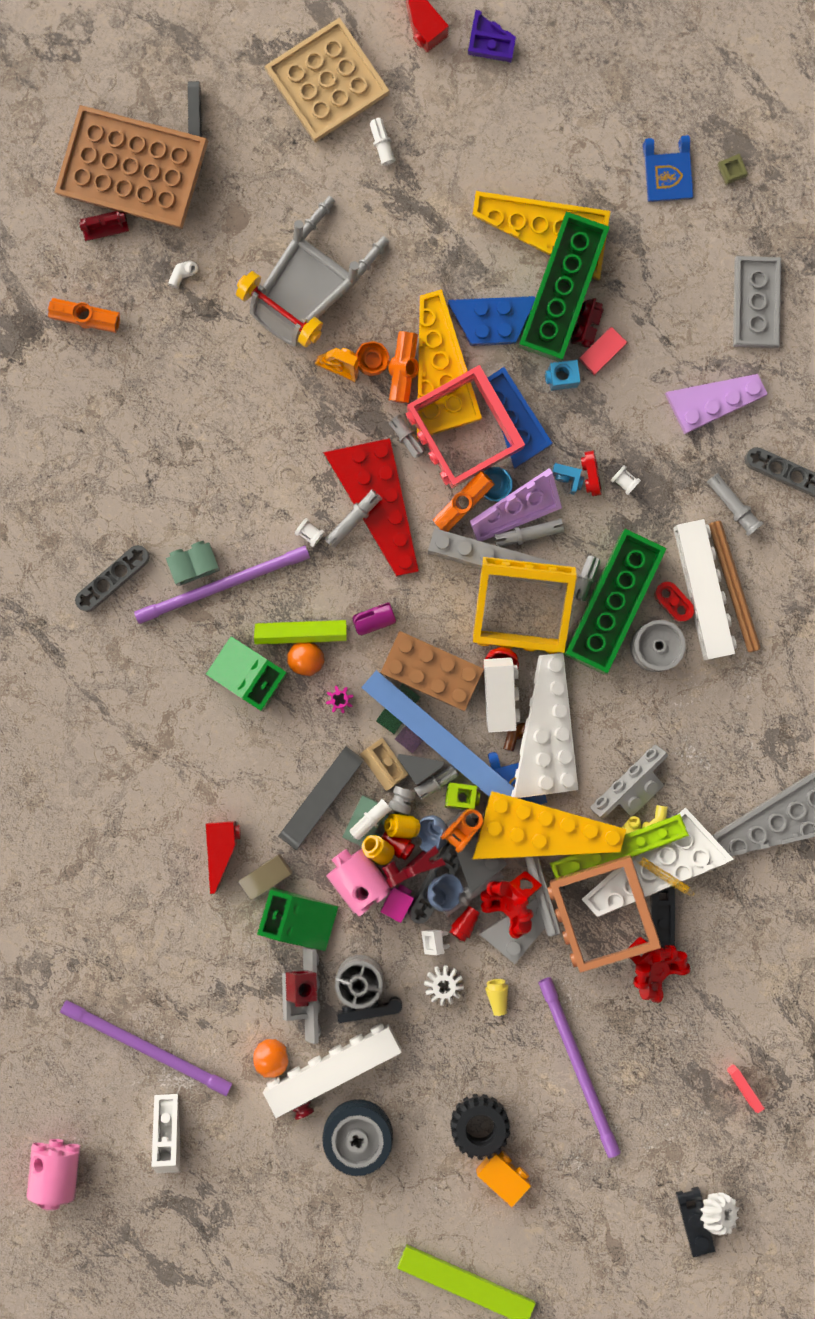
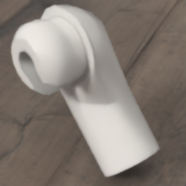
(182, 271)

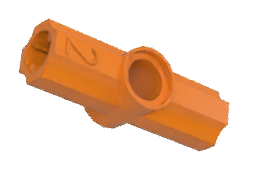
(70, 312)
(403, 367)
(474, 491)

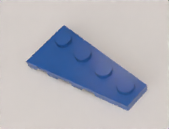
(522, 417)

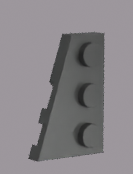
(475, 870)

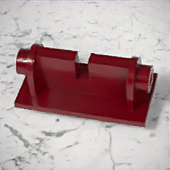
(104, 225)
(583, 331)

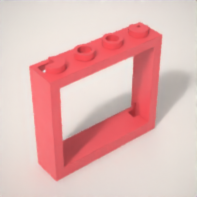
(496, 408)

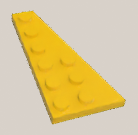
(533, 220)
(439, 363)
(530, 829)

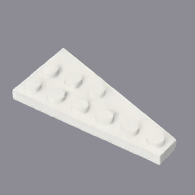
(547, 741)

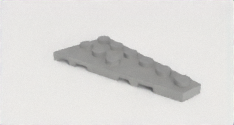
(775, 822)

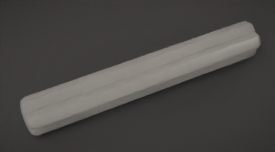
(543, 898)

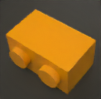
(504, 1178)

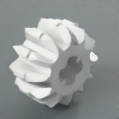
(435, 986)
(719, 1213)

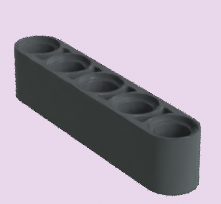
(321, 798)

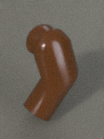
(513, 736)

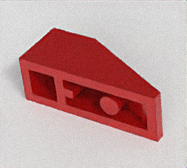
(426, 24)
(221, 844)

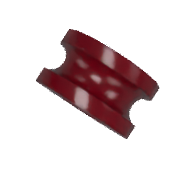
(302, 1111)

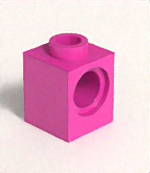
(397, 903)

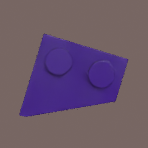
(490, 40)

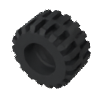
(480, 1146)

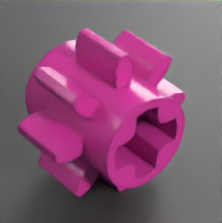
(338, 693)

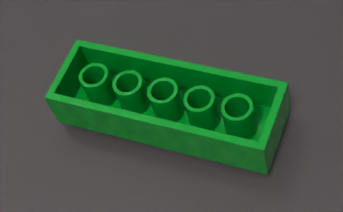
(563, 287)
(614, 601)

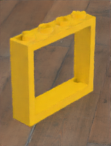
(530, 571)

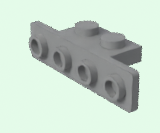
(634, 787)
(310, 1012)

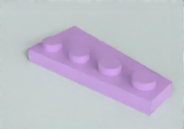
(710, 401)
(521, 506)

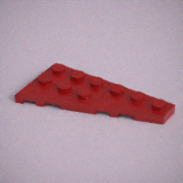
(374, 468)

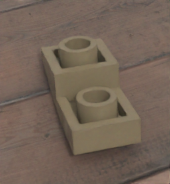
(265, 876)

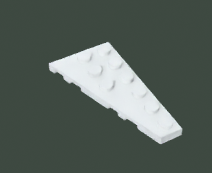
(680, 858)

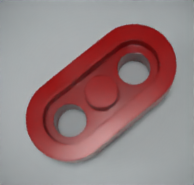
(593, 482)
(675, 600)

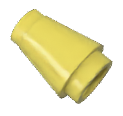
(497, 994)

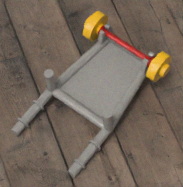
(302, 285)

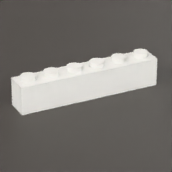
(704, 589)
(331, 1070)

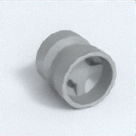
(402, 800)

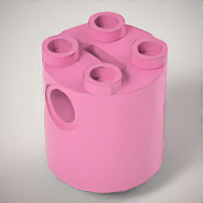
(353, 875)
(53, 1173)

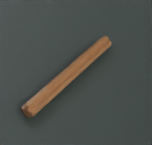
(734, 586)

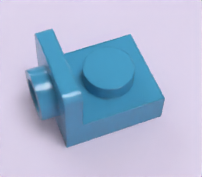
(566, 473)

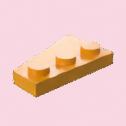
(340, 362)

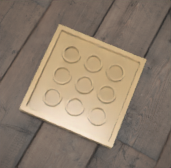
(327, 80)

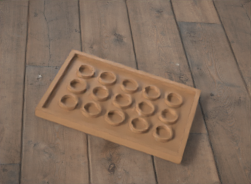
(131, 166)

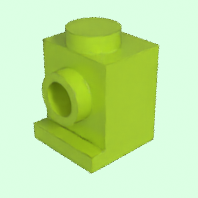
(469, 791)

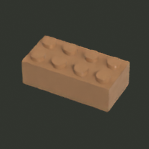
(431, 671)

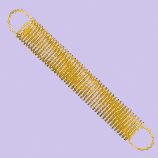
(664, 872)

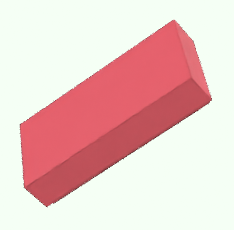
(602, 351)
(745, 1089)

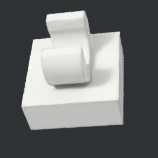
(433, 942)

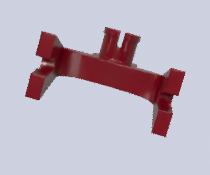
(415, 866)

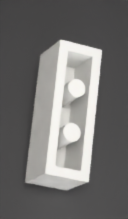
(501, 694)

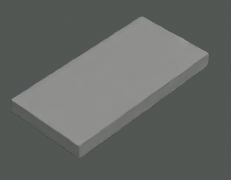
(757, 302)

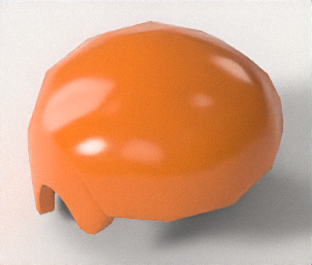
(372, 358)
(305, 658)
(270, 1058)

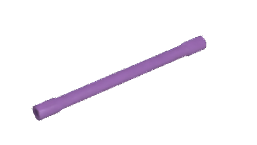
(155, 610)
(210, 1080)
(606, 1135)

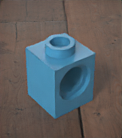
(570, 368)

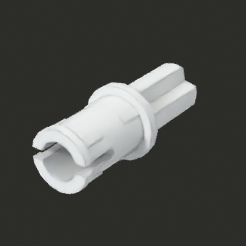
(382, 142)
(370, 819)

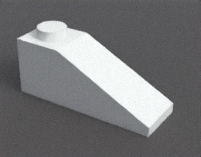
(166, 1134)

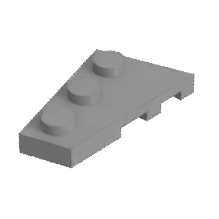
(512, 948)

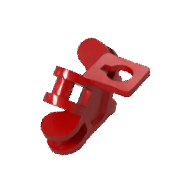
(512, 902)
(655, 967)

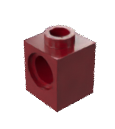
(294, 981)

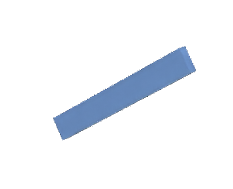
(435, 735)

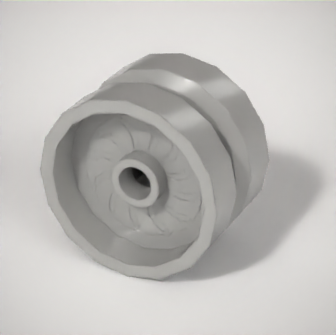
(644, 650)

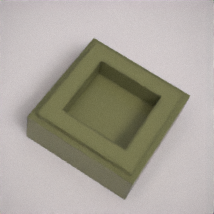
(732, 169)

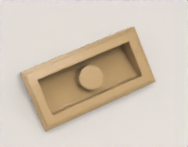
(384, 764)

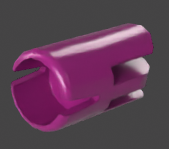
(374, 619)

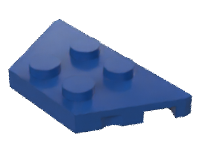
(492, 319)

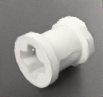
(625, 480)
(309, 532)

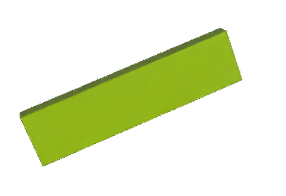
(300, 632)

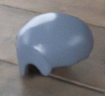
(430, 832)
(445, 892)

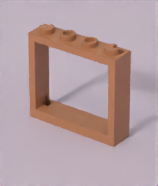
(563, 916)

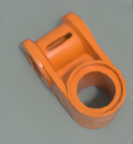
(462, 830)

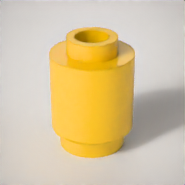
(402, 826)
(378, 850)

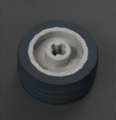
(355, 1155)

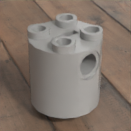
(361, 968)

